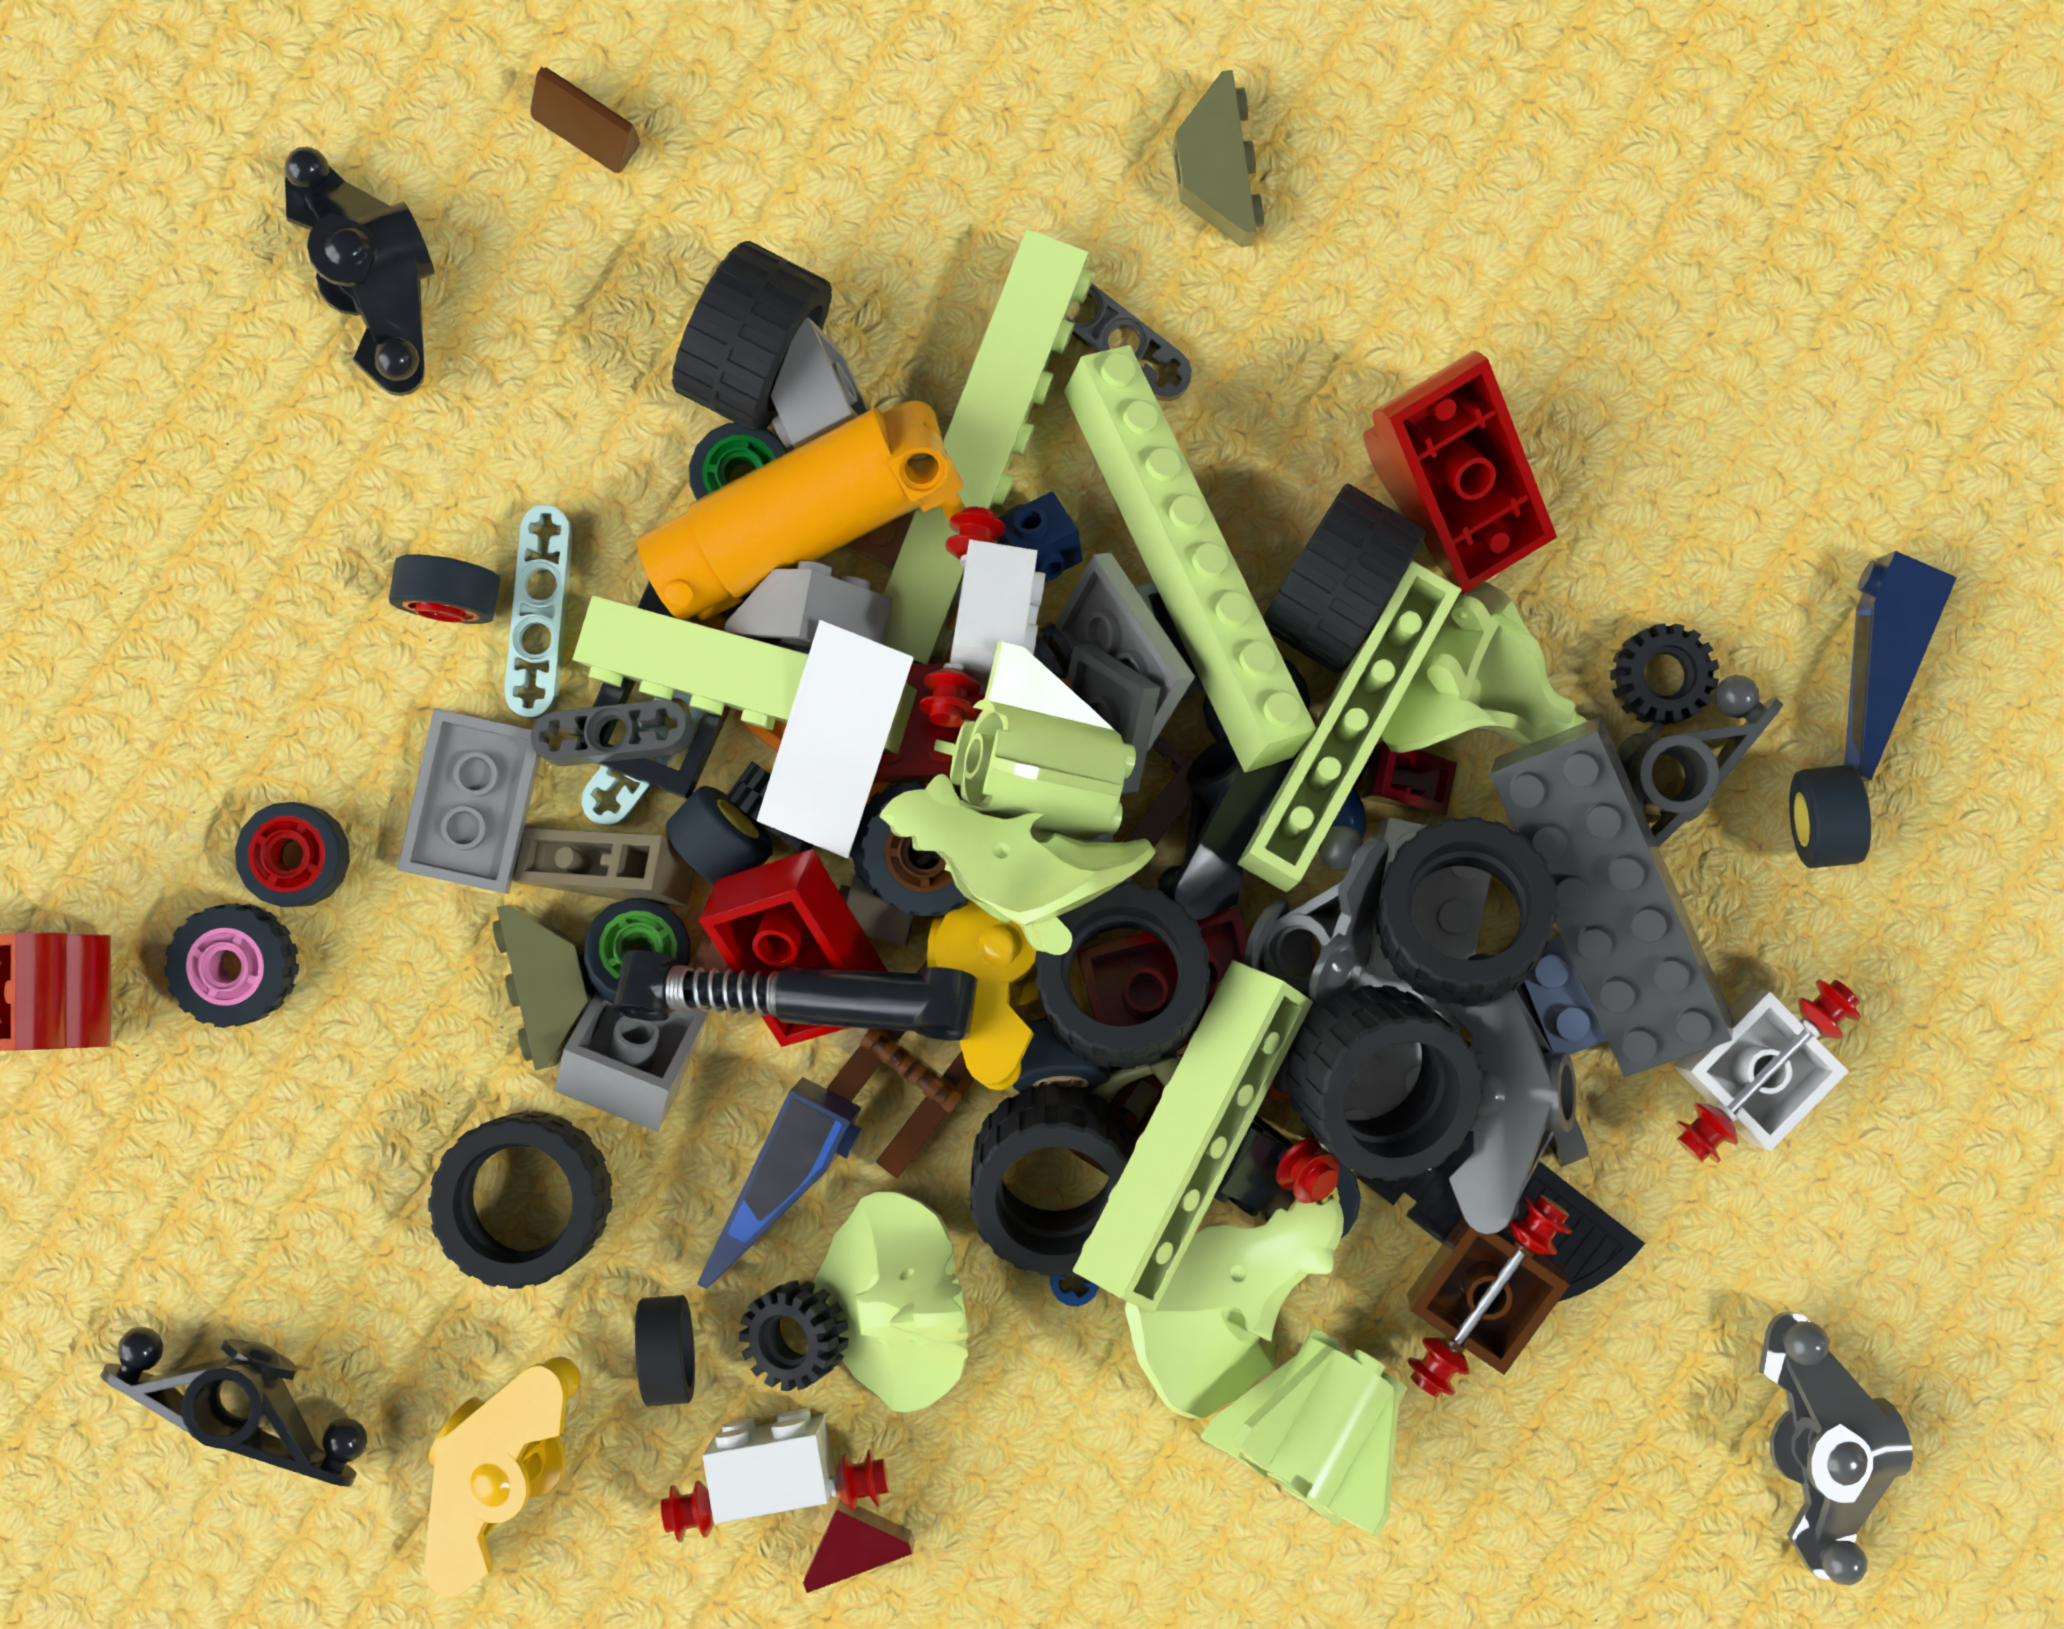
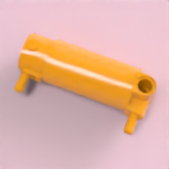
(800, 509)

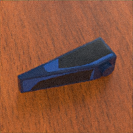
(1891, 635)
(799, 1149)

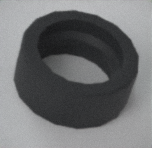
(664, 1350)

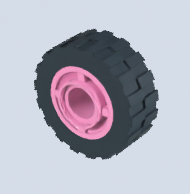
(198, 971)

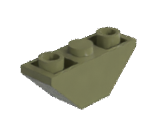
(1216, 162)
(544, 982)

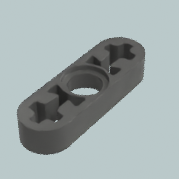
(572, 721)

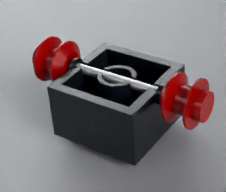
(1274, 1171)

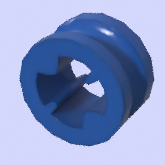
(1069, 1295)

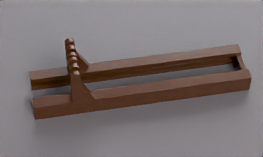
(947, 1090)

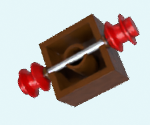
(1487, 1294)

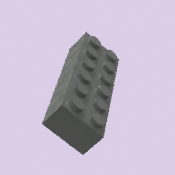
(1614, 898)

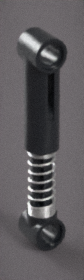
(930, 1003)

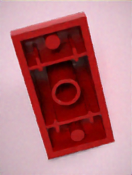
(1460, 472)
(54, 991)

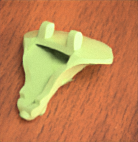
(1480, 676)
(1007, 869)
(899, 1299)
(1223, 1303)

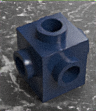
(1045, 528)

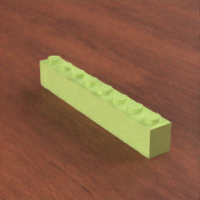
(986, 433)
(1188, 559)

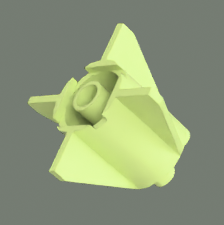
(1039, 753)
(1320, 1431)

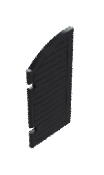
(1588, 1255)

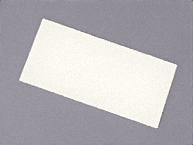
(834, 738)

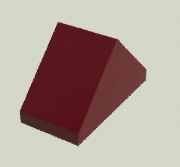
(1410, 780)
(854, 1545)

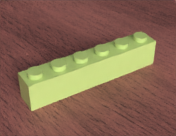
(702, 664)
(1349, 728)
(1192, 1136)

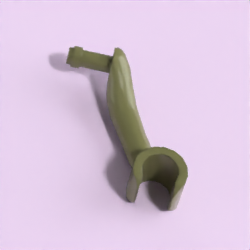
(1119, 1078)

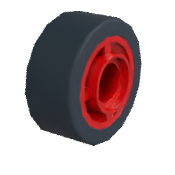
(444, 589)
(262, 847)

